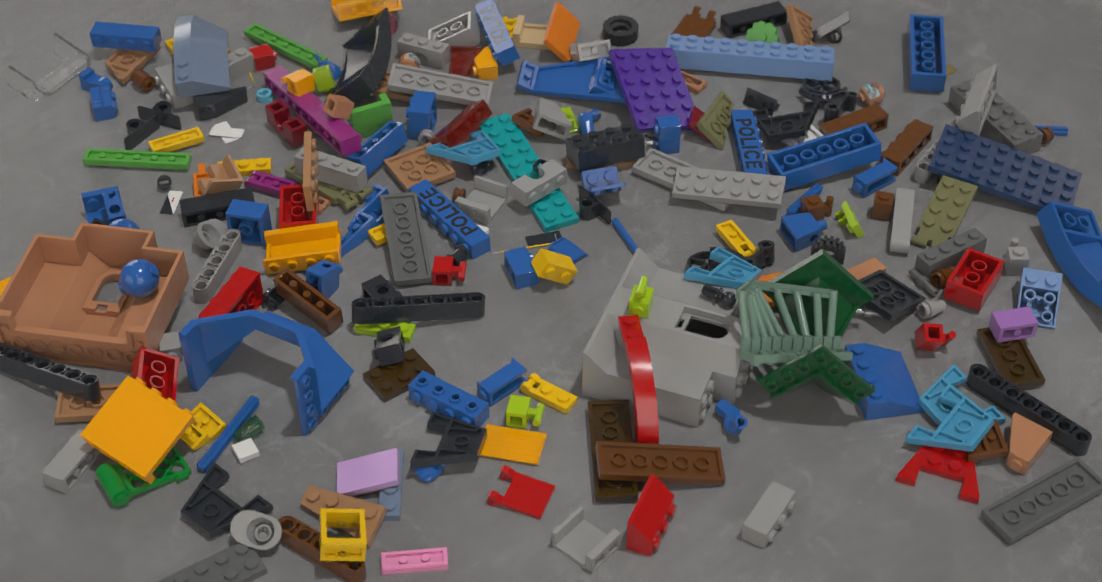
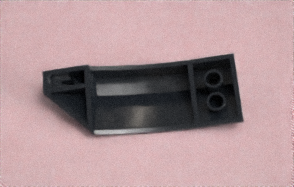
(365, 59)

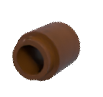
(143, 80)

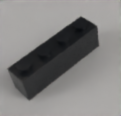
(738, 22)
(211, 206)

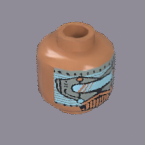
(410, 60)
(871, 94)

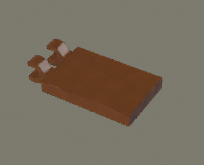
(695, 25)

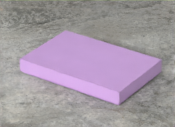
(368, 473)

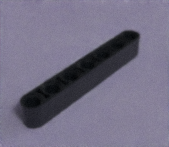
(418, 308)
(49, 373)
(1016, 400)

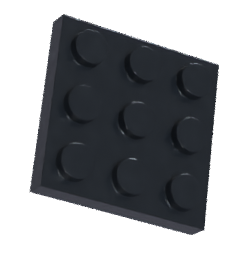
(890, 296)

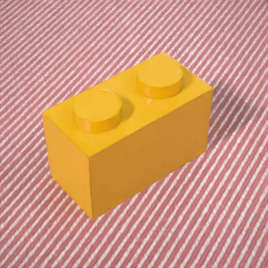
(554, 266)

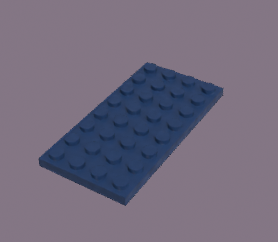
(1003, 170)

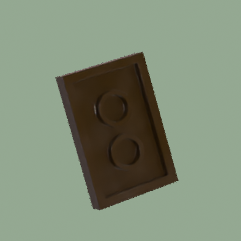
(393, 379)

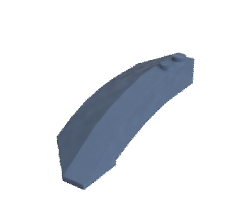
(200, 57)

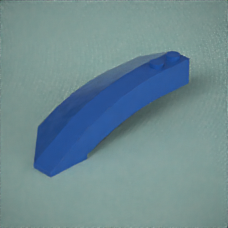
(1076, 246)

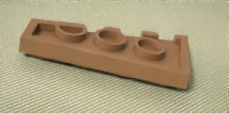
(321, 498)

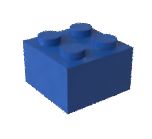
(421, 113)
(250, 220)

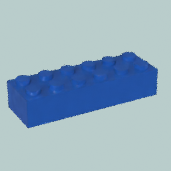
(926, 53)
(825, 156)

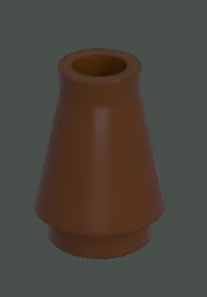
(940, 276)

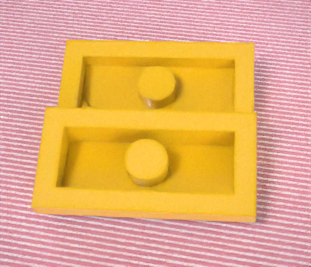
(207, 429)

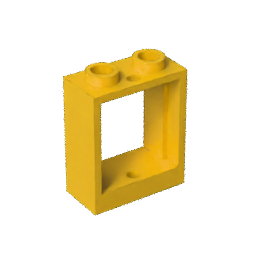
(331, 547)

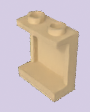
(529, 35)

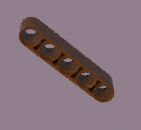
(307, 542)

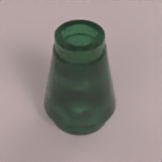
(250, 428)

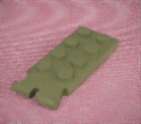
(331, 192)
(944, 212)

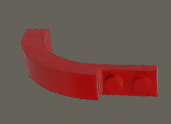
(641, 380)

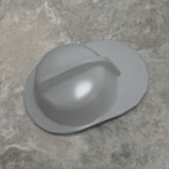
(208, 234)
(256, 529)

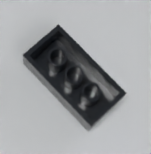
(605, 147)

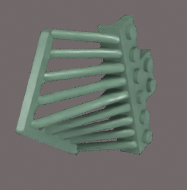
(768, 340)

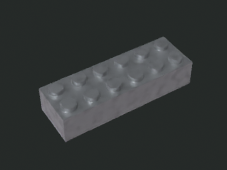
(1003, 121)

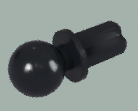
(482, 167)
(727, 298)

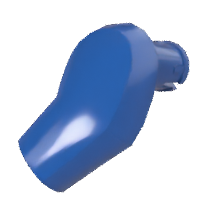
(585, 121)
(731, 417)

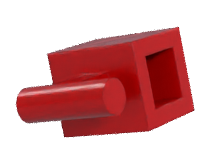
(263, 57)
(444, 271)
(931, 336)

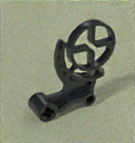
(835, 99)
(763, 256)

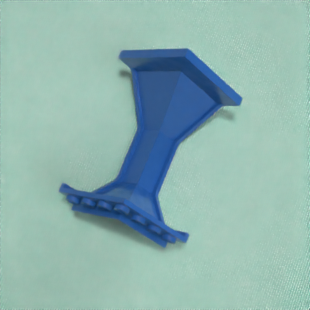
(316, 381)

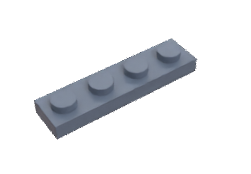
(392, 496)

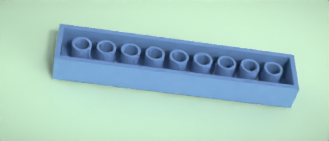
(752, 57)

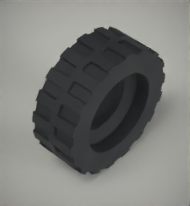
(620, 23)

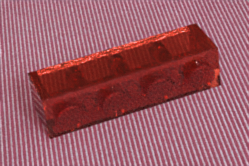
(463, 124)

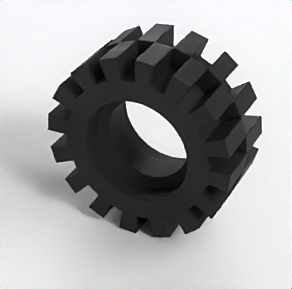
(832, 245)

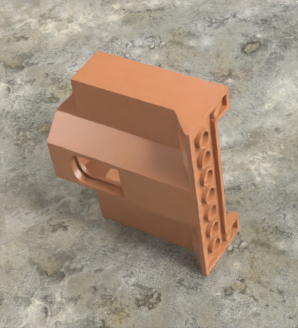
(55, 288)

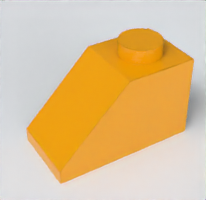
(485, 65)

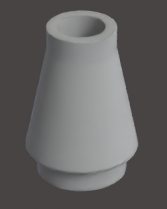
(929, 308)

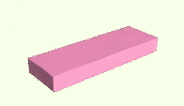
(414, 561)

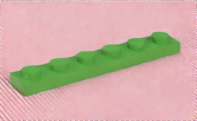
(283, 45)
(137, 159)

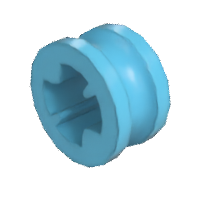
(264, 95)

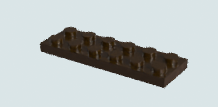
(610, 423)

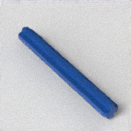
(227, 434)

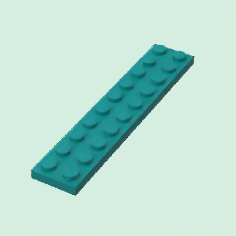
(517, 159)

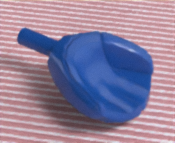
(334, 68)
(429, 473)

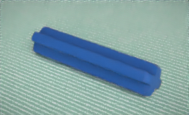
(795, 207)

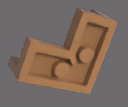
(223, 178)

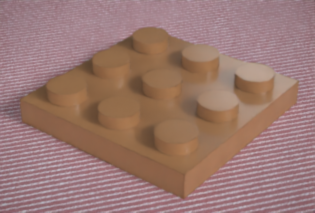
(417, 166)

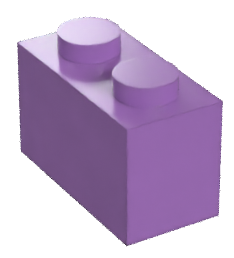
(1013, 324)

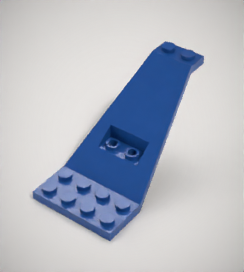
(577, 80)

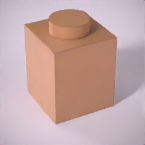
(338, 106)

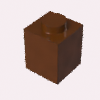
(882, 206)

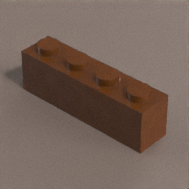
(872, 115)
(908, 145)
(308, 300)

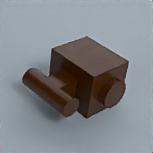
(815, 206)

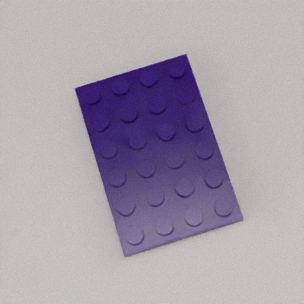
(652, 86)

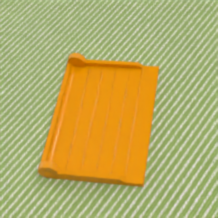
(513, 444)

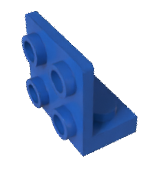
(601, 179)
(94, 204)

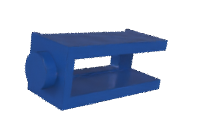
(874, 178)
(501, 383)

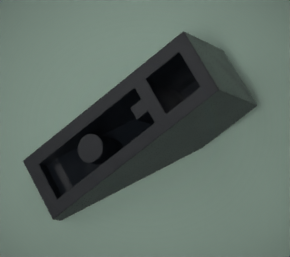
(219, 103)

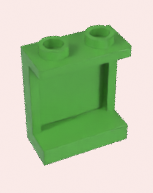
(371, 117)

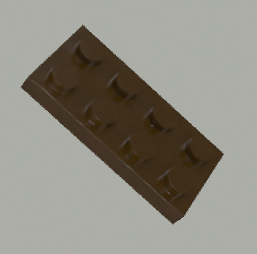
(1011, 360)

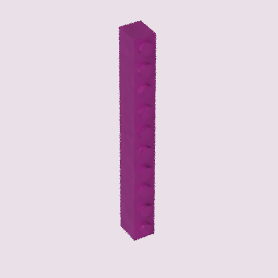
(310, 110)

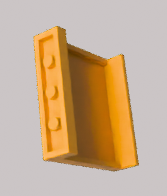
(137, 427)

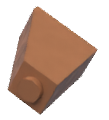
(1025, 443)

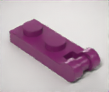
(266, 182)

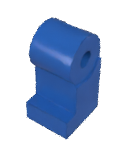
(90, 79)
(113, 205)

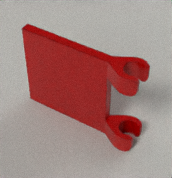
(523, 494)

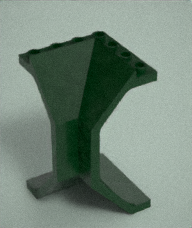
(819, 363)

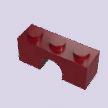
(290, 129)

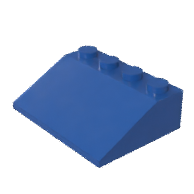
(893, 384)

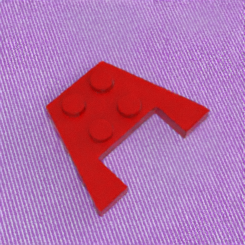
(943, 463)

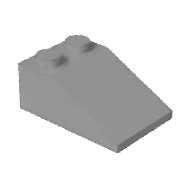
(458, 31)

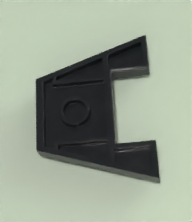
(789, 125)
(458, 444)
(213, 510)

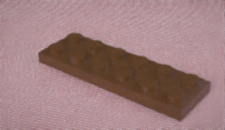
(666, 462)

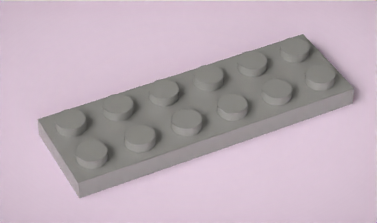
(446, 85)
(663, 169)
(729, 187)

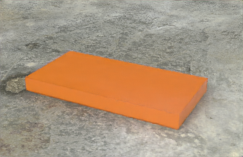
(561, 31)

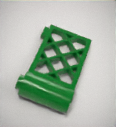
(119, 486)

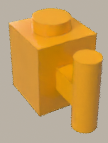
(299, 82)

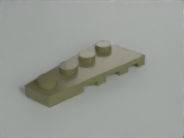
(716, 120)

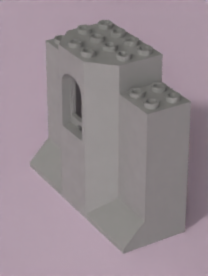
(685, 365)

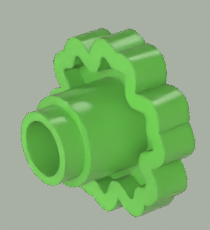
(763, 32)

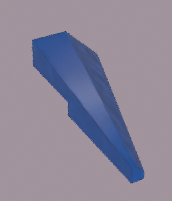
(365, 219)

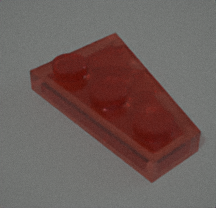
(462, 60)

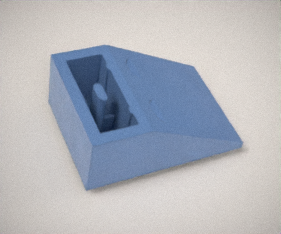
(1041, 293)

